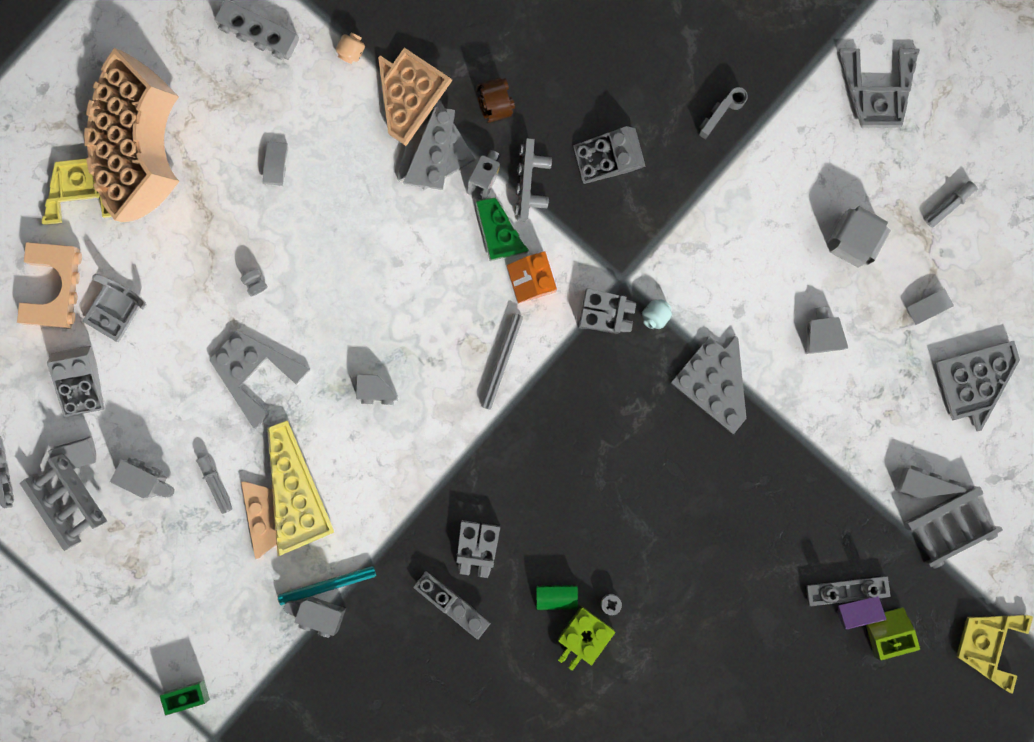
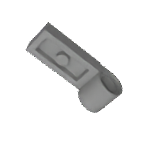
(720, 108)

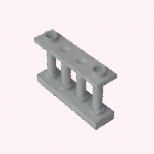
(953, 506)
(49, 509)

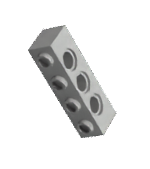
(231, 12)

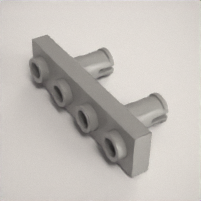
(523, 188)
(847, 590)

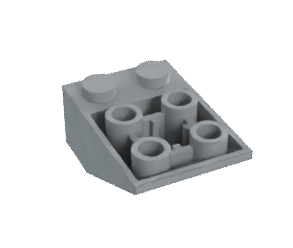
(609, 155)
(76, 381)

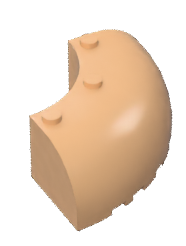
(128, 137)

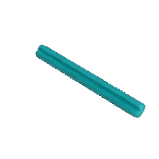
(327, 585)

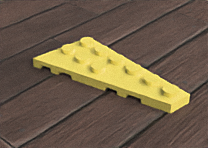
(296, 502)

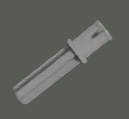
(953, 202)
(214, 484)

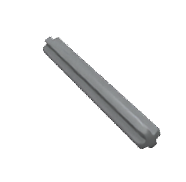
(501, 362)

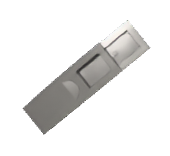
(452, 605)

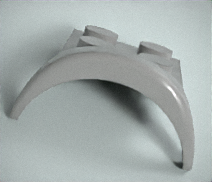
(113, 308)

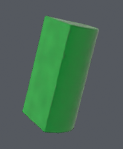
(557, 597)

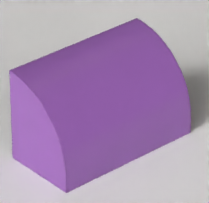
(861, 613)

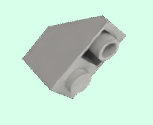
(374, 388)

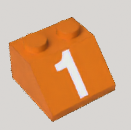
(532, 277)

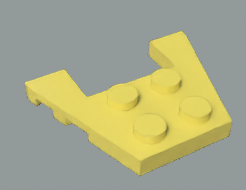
(69, 183)
(983, 644)

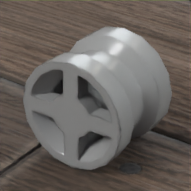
(609, 601)

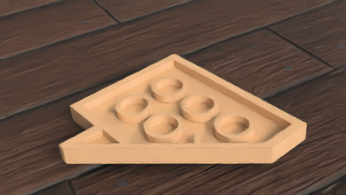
(409, 93)

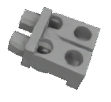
(612, 312)
(476, 553)

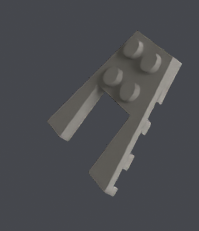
(879, 105)
(240, 359)

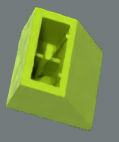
(893, 636)

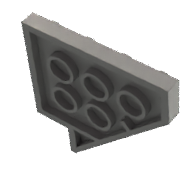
(458, 156)
(977, 380)
(715, 382)

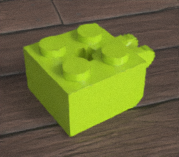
(573, 639)

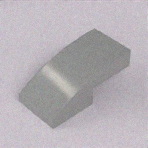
(274, 163)
(930, 306)

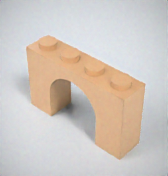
(60, 311)

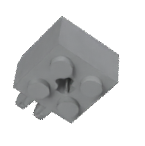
(141, 480)
(316, 615)

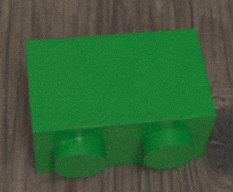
(184, 698)

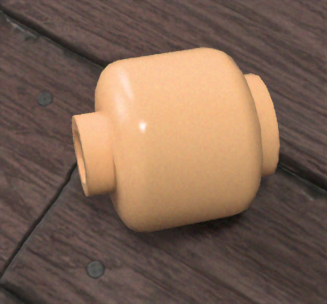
(350, 48)

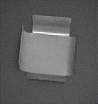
(860, 236)

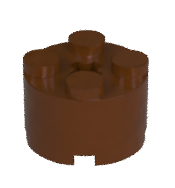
(494, 100)

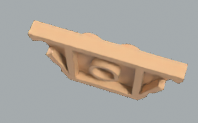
(260, 517)

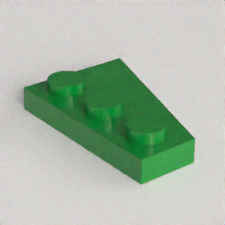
(497, 230)

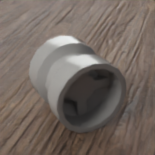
(253, 282)

